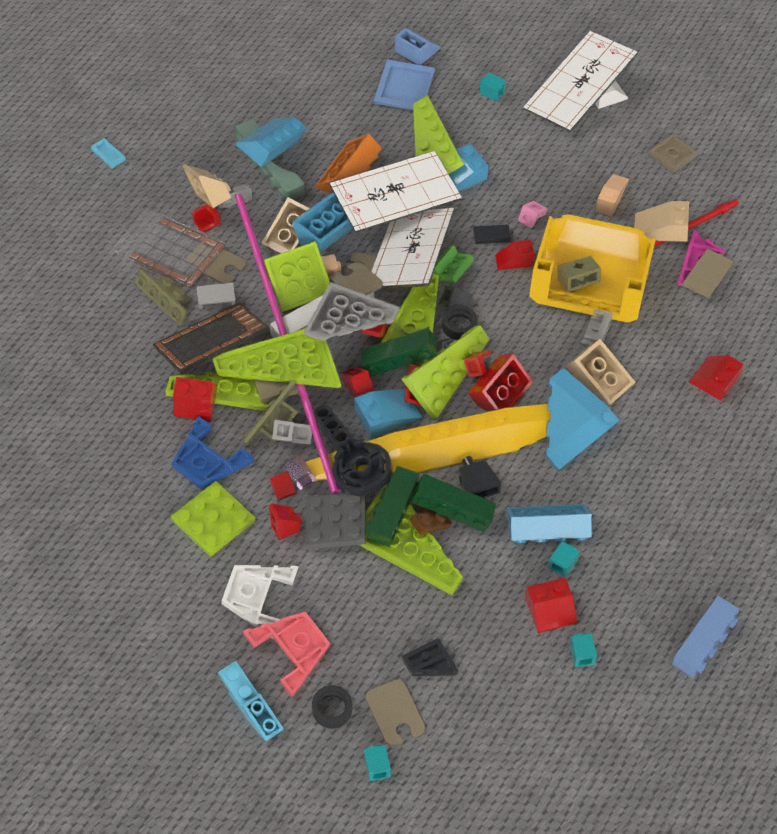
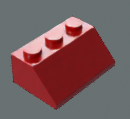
(501, 385)

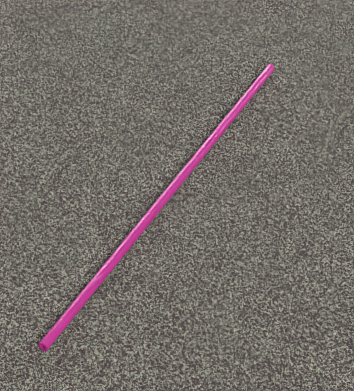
(282, 330)

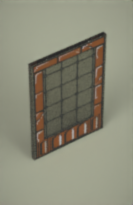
(210, 337)

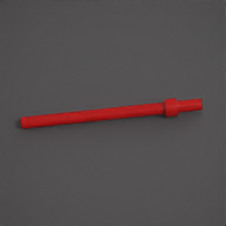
(721, 209)

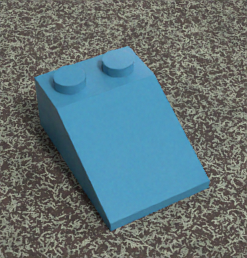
(472, 172)
(384, 411)

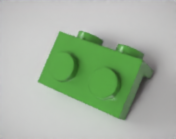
(452, 265)

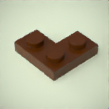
(429, 521)

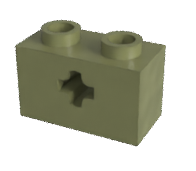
(579, 273)

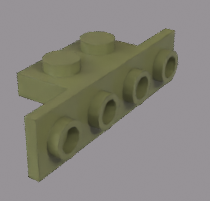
(165, 295)
(277, 411)

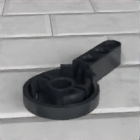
(352, 454)

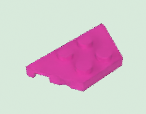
(695, 251)

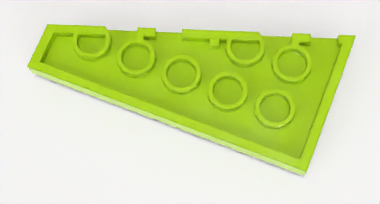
(433, 136)
(416, 312)
(441, 375)
(230, 390)

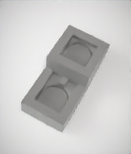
(292, 432)

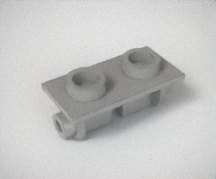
(244, 190)

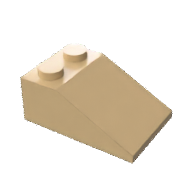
(665, 221)
(282, 234)
(601, 372)

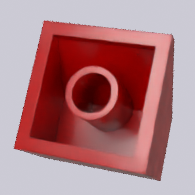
(717, 375)
(194, 398)
(551, 605)

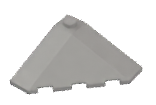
(347, 311)

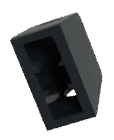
(478, 478)

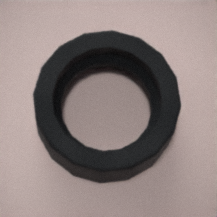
(454, 311)
(329, 691)

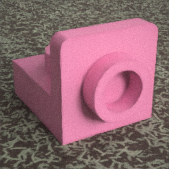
(531, 212)

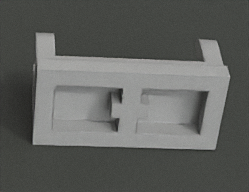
(215, 294)
(597, 328)

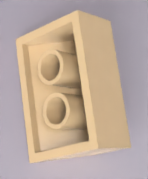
(207, 186)

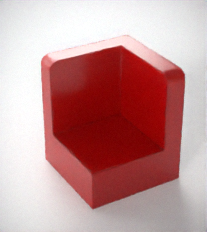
(206, 218)
(475, 364)

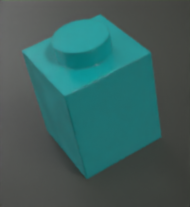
(492, 86)
(563, 559)
(583, 650)
(377, 762)

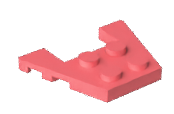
(300, 642)

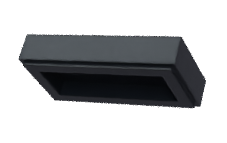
(491, 234)

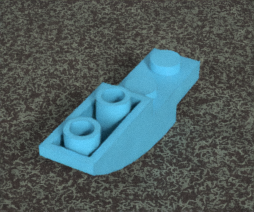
(250, 702)

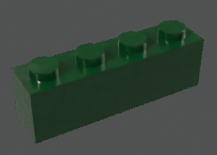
(399, 352)
(454, 502)
(393, 506)

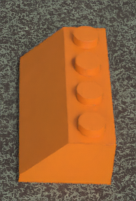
(351, 161)

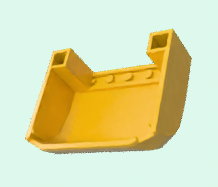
(618, 250)

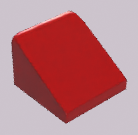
(282, 485)

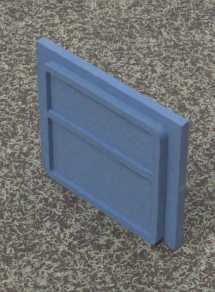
(403, 84)

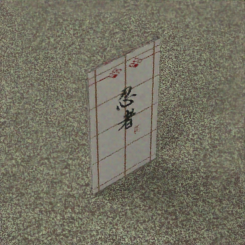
(580, 81)
(395, 191)
(412, 249)

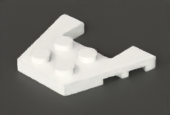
(249, 589)

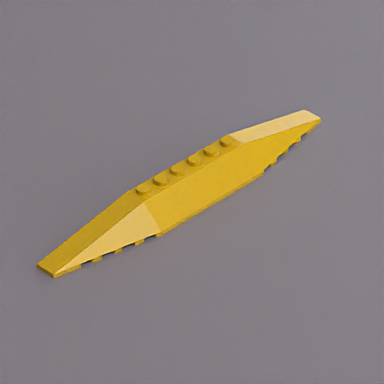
(452, 440)

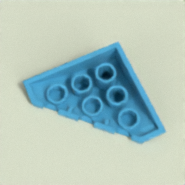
(575, 418)

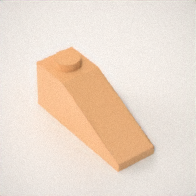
(611, 194)

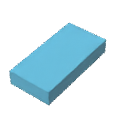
(108, 153)

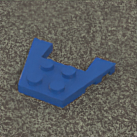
(203, 464)

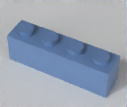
(705, 637)

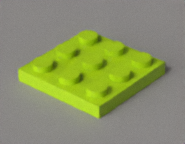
(297, 276)
(213, 518)

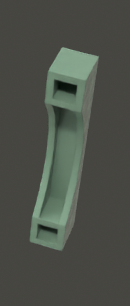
(286, 183)

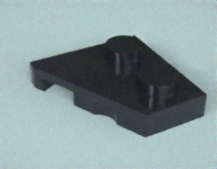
(430, 660)

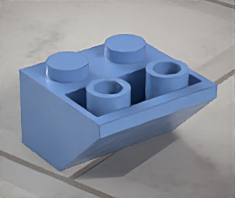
(414, 46)

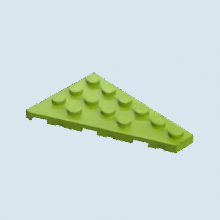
(282, 359)
(416, 553)

